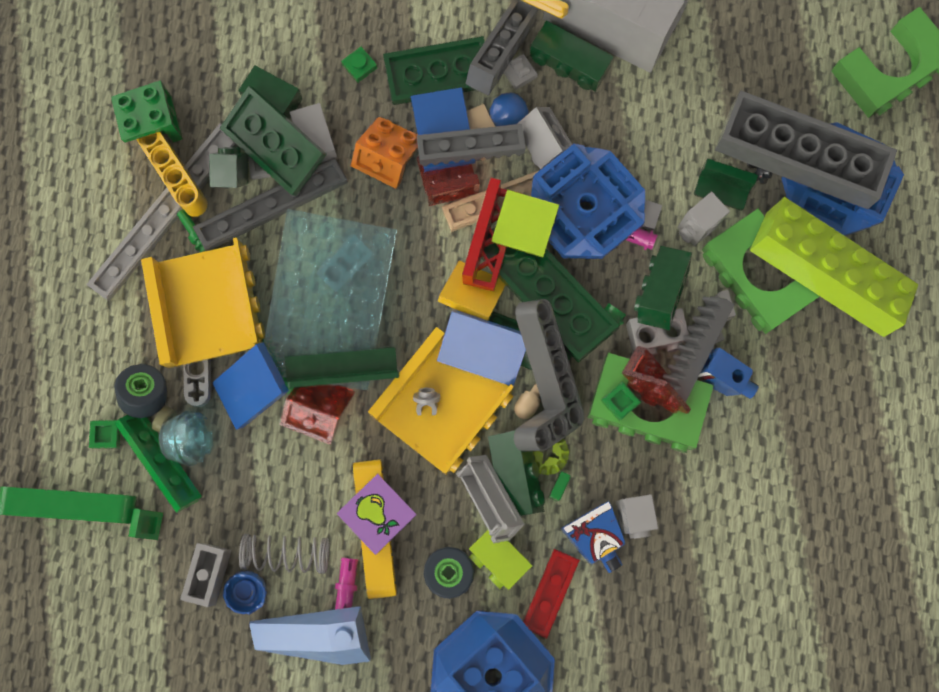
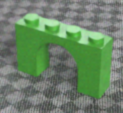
(877, 91)
(765, 307)
(678, 429)

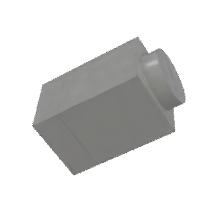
(624, 28)

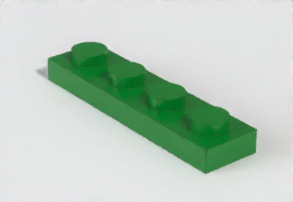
(166, 473)

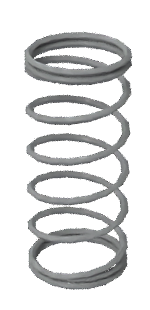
(249, 543)

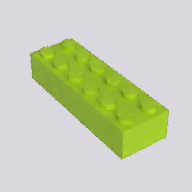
(834, 267)

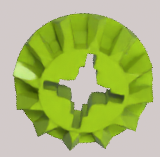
(553, 465)

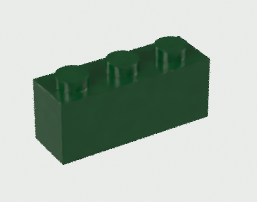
(570, 56)
(663, 287)
(517, 473)

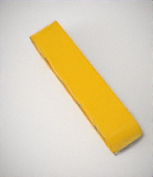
(173, 171)
(379, 567)

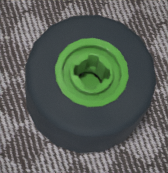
(149, 396)
(457, 571)

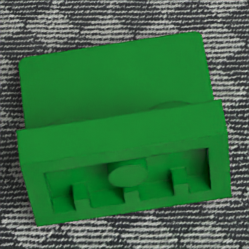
(146, 112)

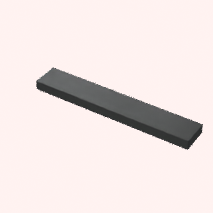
(267, 207)

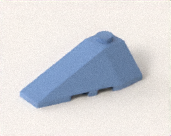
(321, 636)

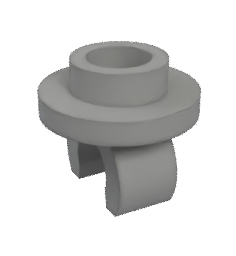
(424, 397)

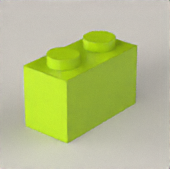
(500, 559)

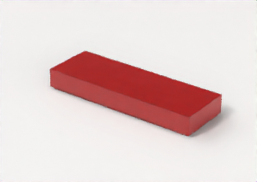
(550, 593)

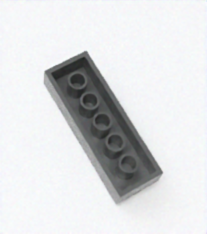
(806, 150)

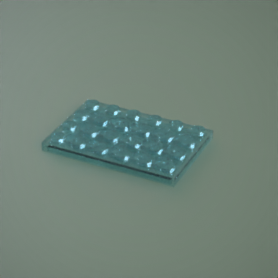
(328, 287)

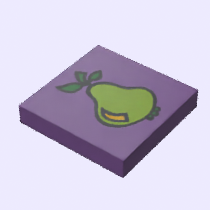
(376, 514)

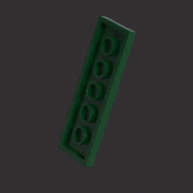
(578, 315)

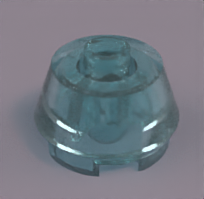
(186, 438)

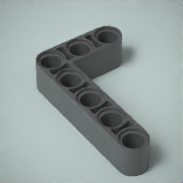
(553, 377)

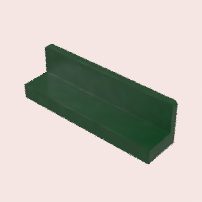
(341, 367)

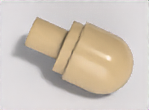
(527, 403)

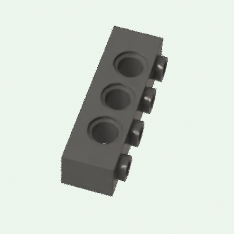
(501, 46)

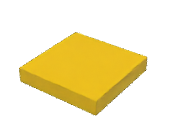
(470, 299)

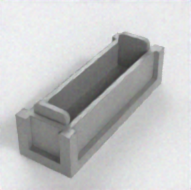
(490, 498)

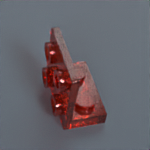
(449, 183)
(647, 378)
(316, 410)

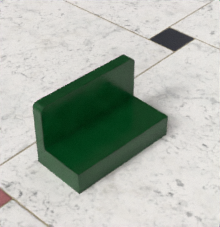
(726, 182)

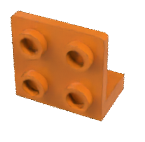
(384, 151)

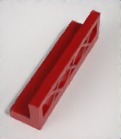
(480, 241)

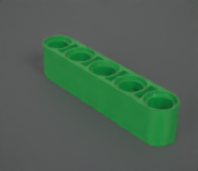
(67, 505)

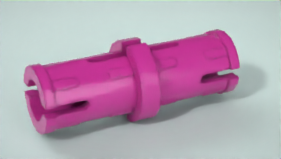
(346, 583)

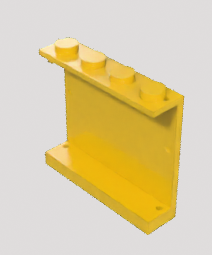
(203, 305)
(463, 410)

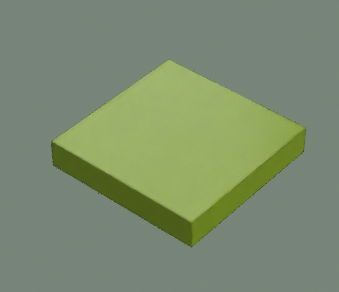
(525, 223)

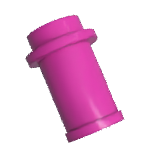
(643, 238)

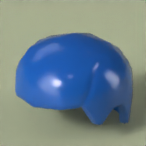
(508, 109)
(238, 592)

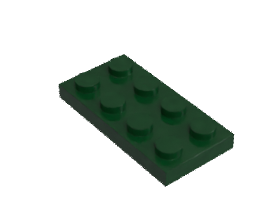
(430, 68)
(272, 141)

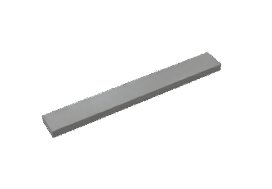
(154, 223)

